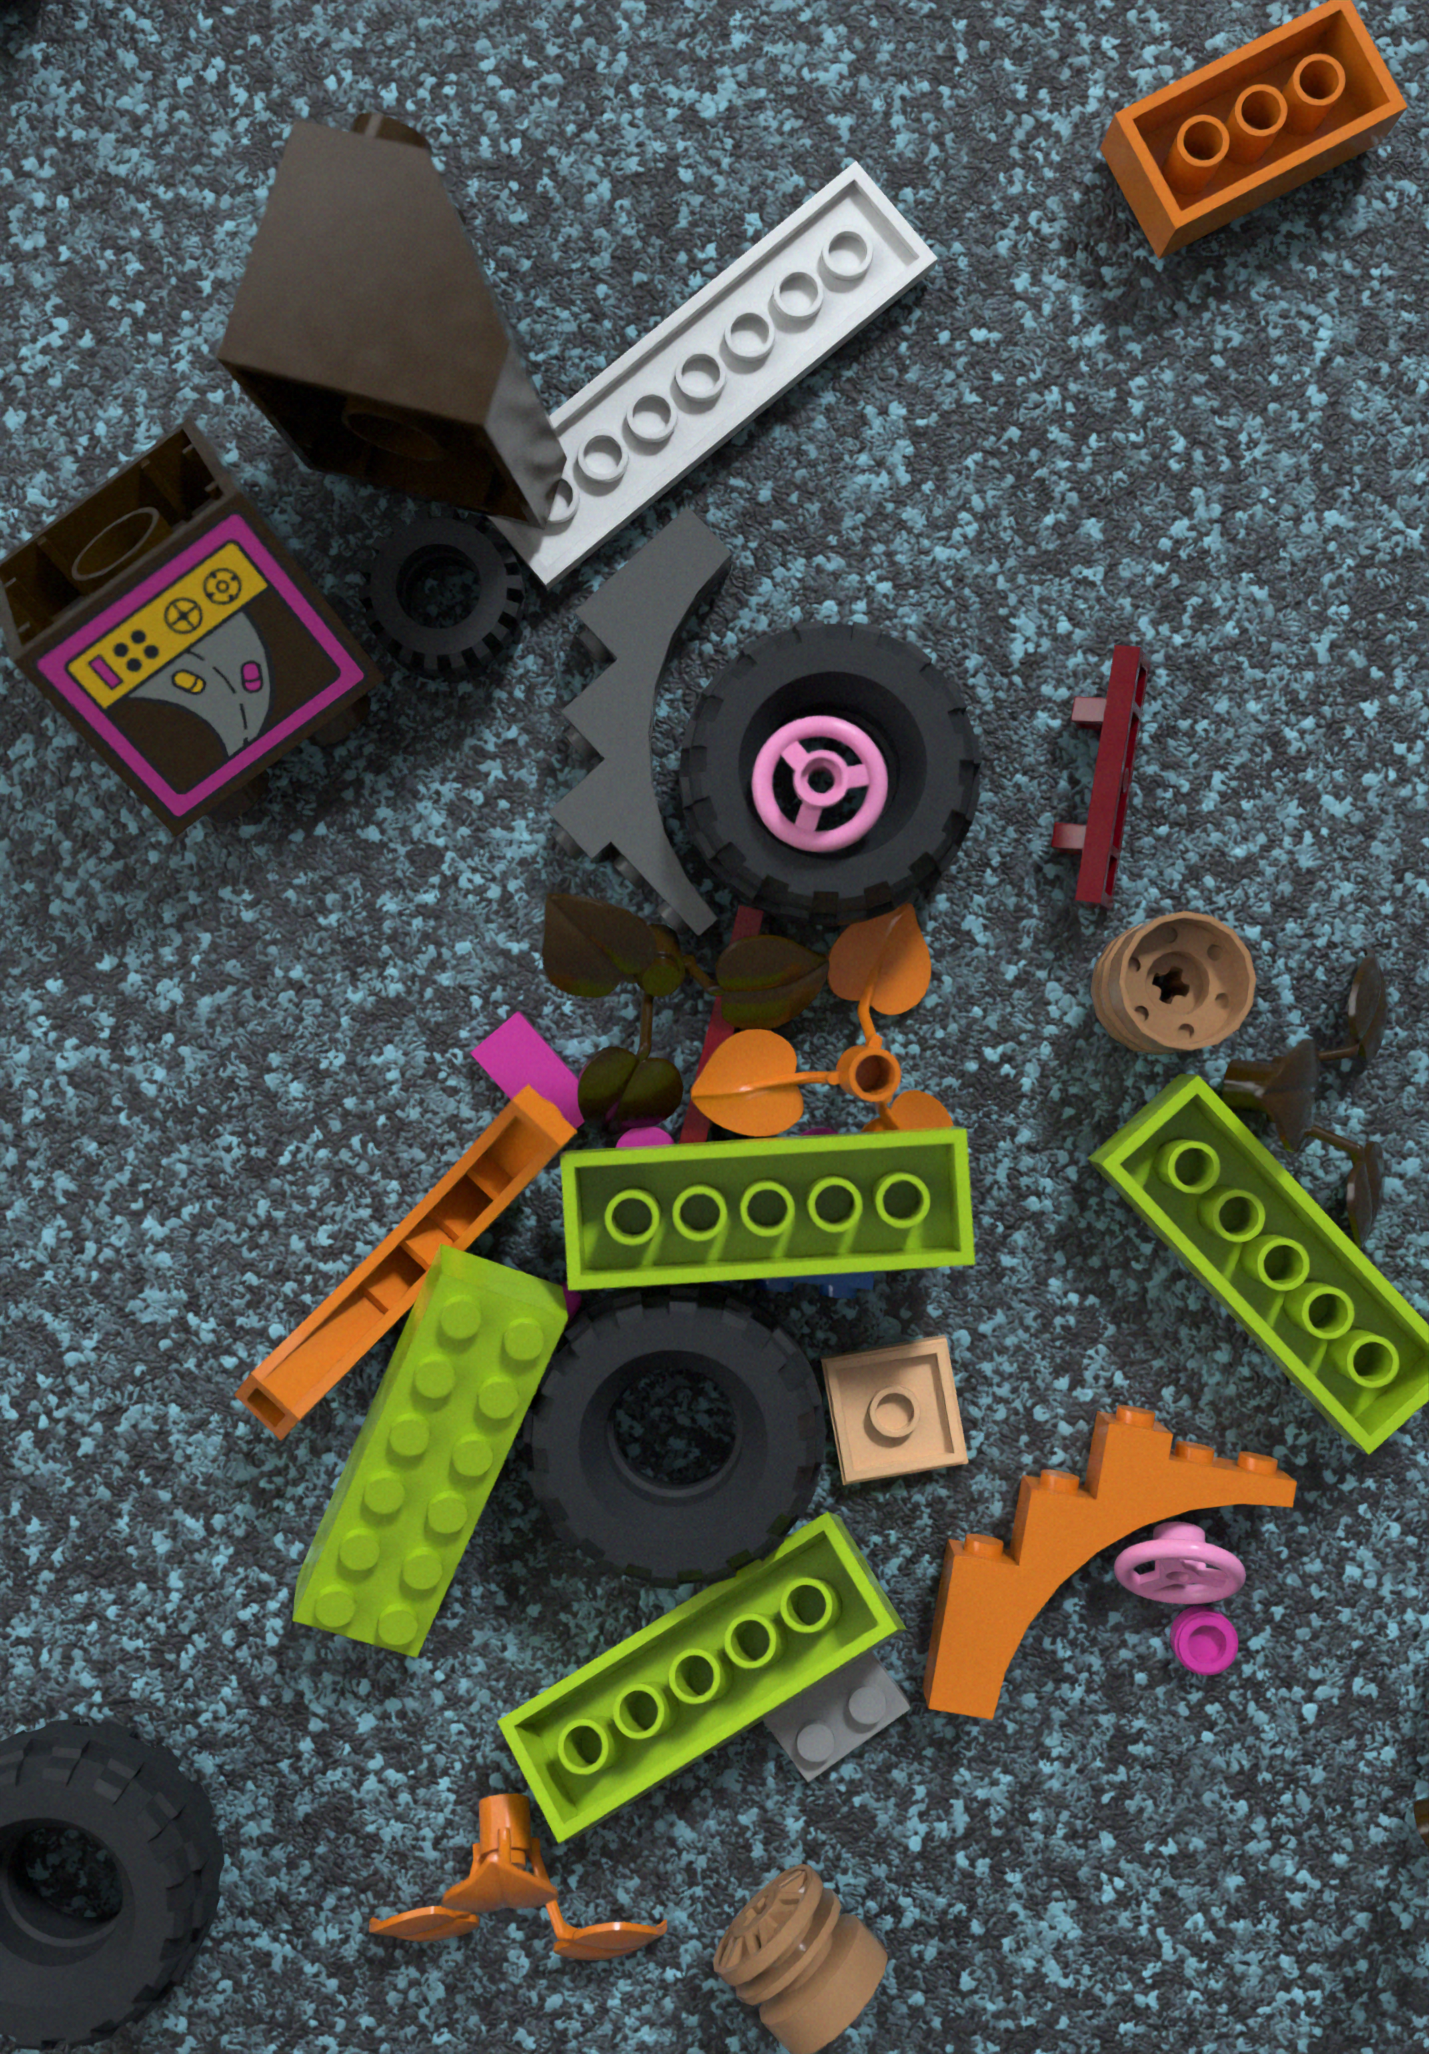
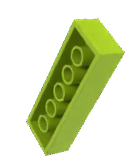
(767, 1207)
(1272, 1259)
(429, 1451)
(699, 1677)

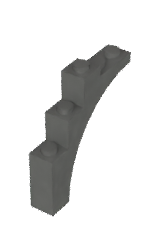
(636, 625)

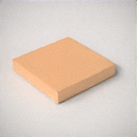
(894, 1409)

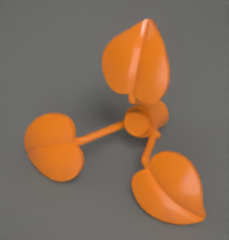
(753, 1076)
(501, 1882)

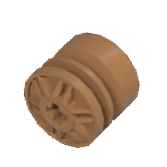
(1201, 965)
(801, 1960)

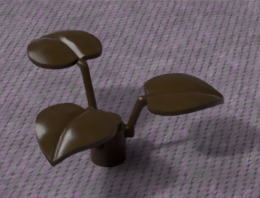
(597, 945)
(1288, 1086)

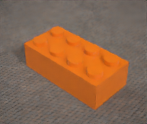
(1252, 126)

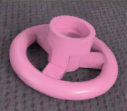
(870, 774)
(1180, 1560)

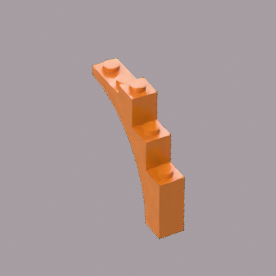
(391, 1277)
(1130, 1482)

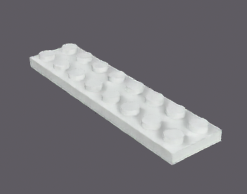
(720, 364)

